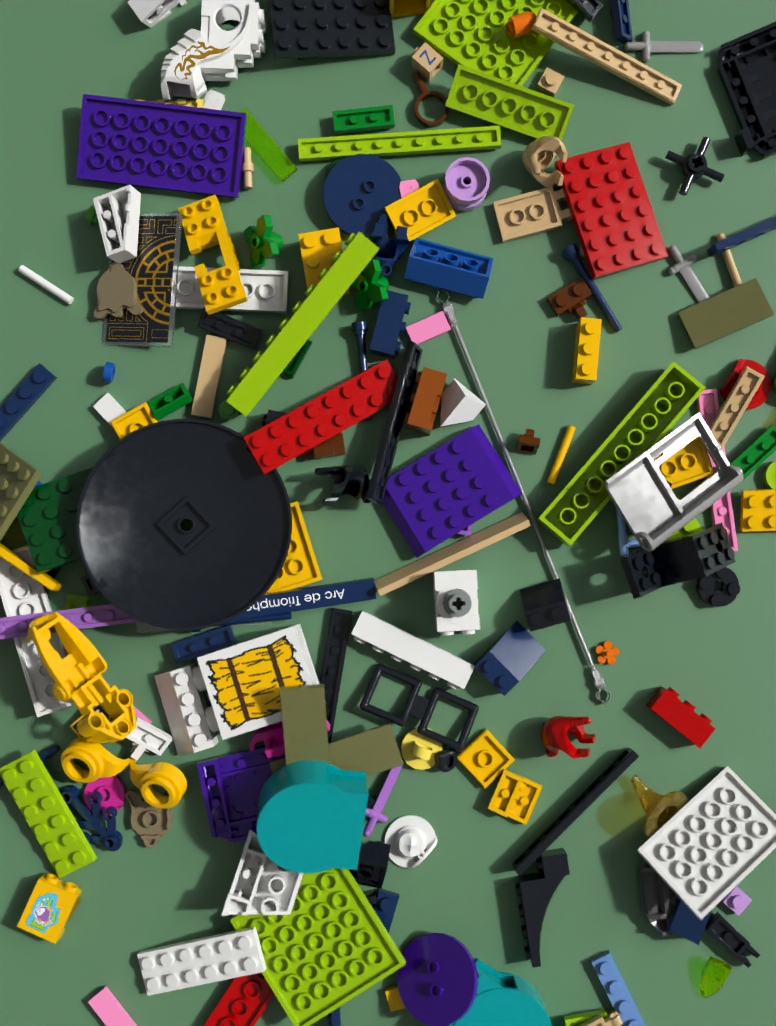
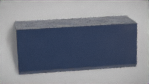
(686, 924)

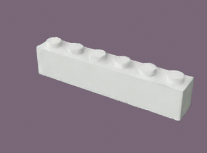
(413, 650)

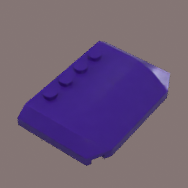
(232, 791)

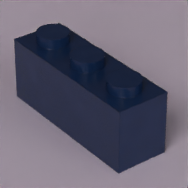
(390, 325)

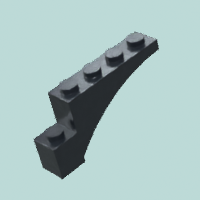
(535, 896)

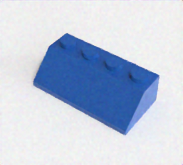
(448, 268)

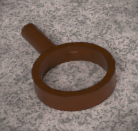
(426, 94)

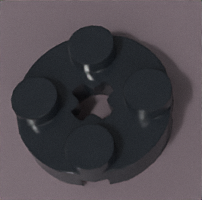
(717, 598)

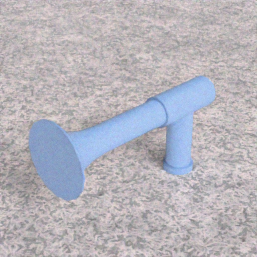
(624, 543)

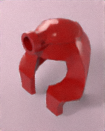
(555, 736)

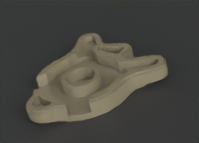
(116, 293)
(147, 820)

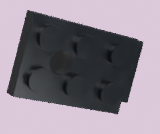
(678, 560)

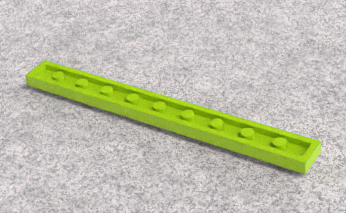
(400, 143)

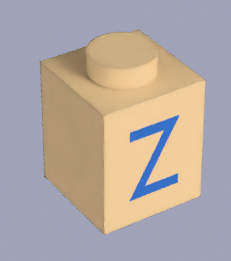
(426, 61)

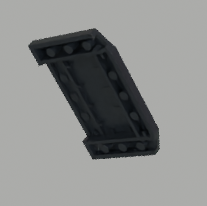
(749, 79)

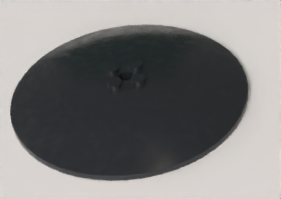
(134, 517)

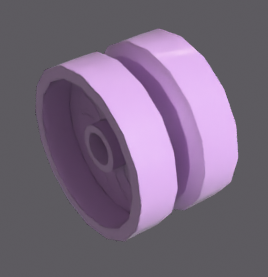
(466, 183)

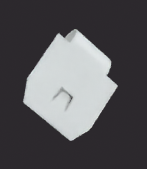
(213, 100)

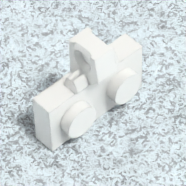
(147, 738)

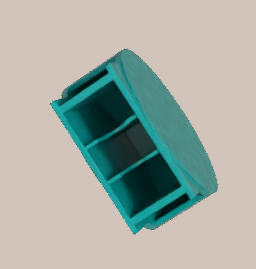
(312, 817)
(504, 1001)

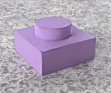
(737, 900)

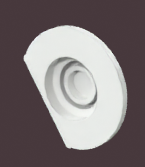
(410, 840)

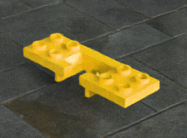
(204, 229)

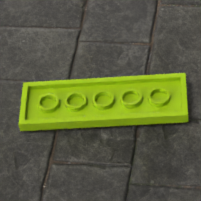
(508, 104)
(47, 814)

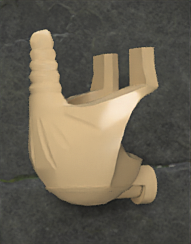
(540, 155)

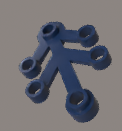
(93, 820)

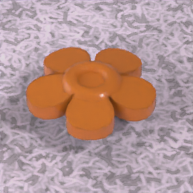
(606, 653)

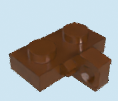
(571, 299)

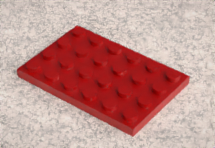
(611, 210)

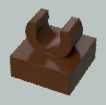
(528, 443)

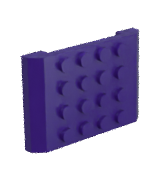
(448, 490)

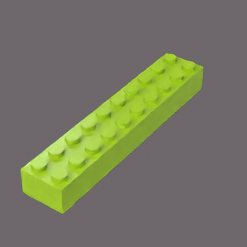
(302, 324)
(634, 435)

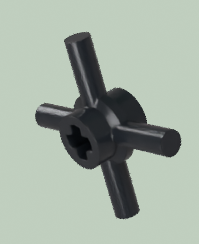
(701, 166)

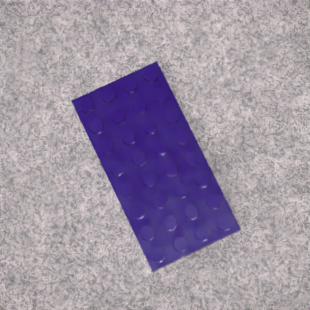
(161, 146)

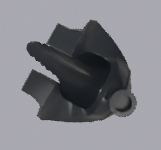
(348, 480)

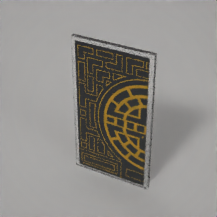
(156, 281)

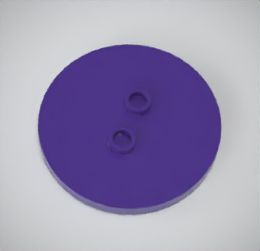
(438, 979)

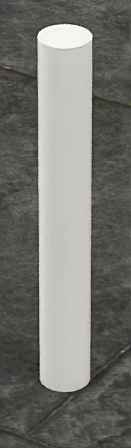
(46, 284)

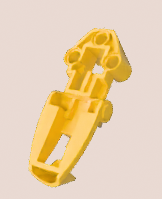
(80, 680)

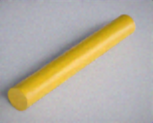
(561, 454)

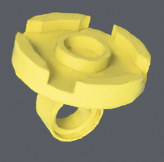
(419, 750)

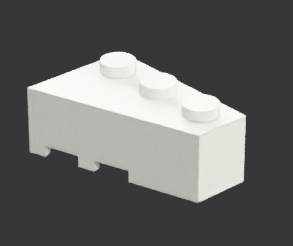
(153, 11)
(119, 222)

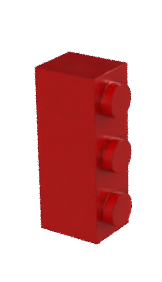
(681, 716)

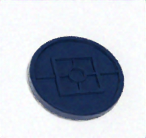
(359, 191)

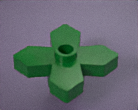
(264, 241)
(370, 286)

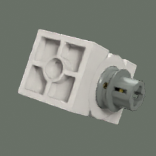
(456, 601)

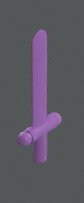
(375, 813)

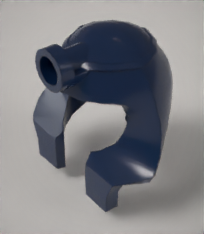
(389, 250)

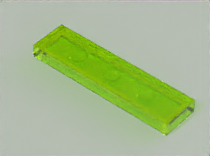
(268, 149)

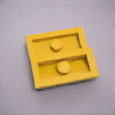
(515, 796)

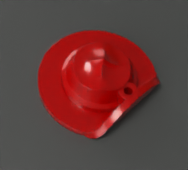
(762, 392)

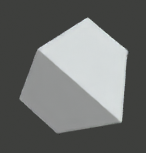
(459, 404)

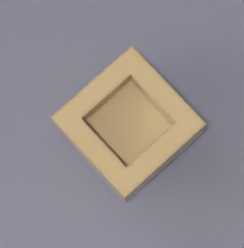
(550, 82)

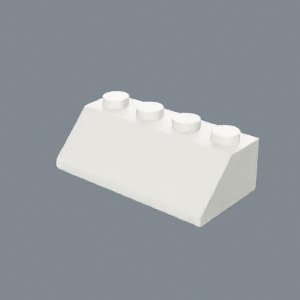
(185, 710)

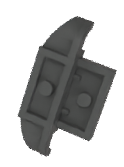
(656, 898)

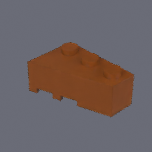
(425, 400)

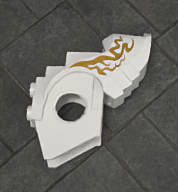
(214, 52)

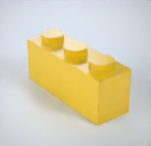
(586, 351)

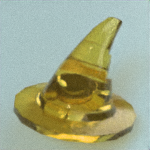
(657, 807)

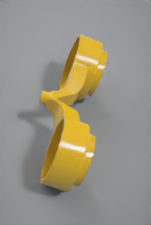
(104, 764)

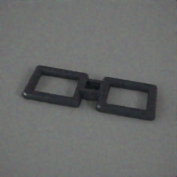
(419, 707)

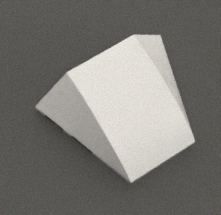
(261, 884)

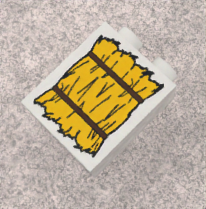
(248, 678)

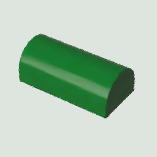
(170, 401)

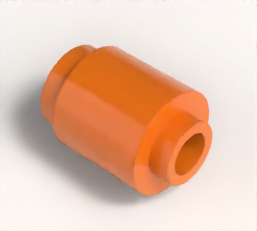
(520, 24)

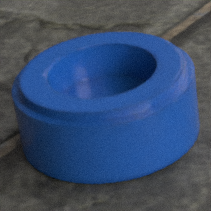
(109, 372)

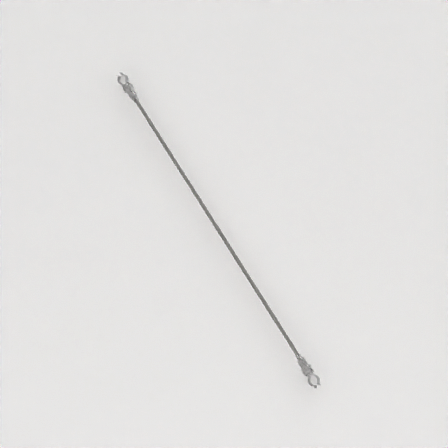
(448, 310)

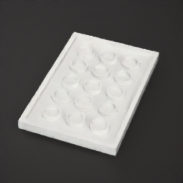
(712, 842)

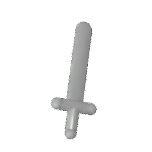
(648, 46)
(688, 274)

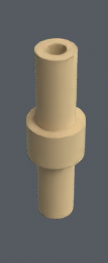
(247, 168)

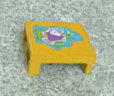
(49, 907)

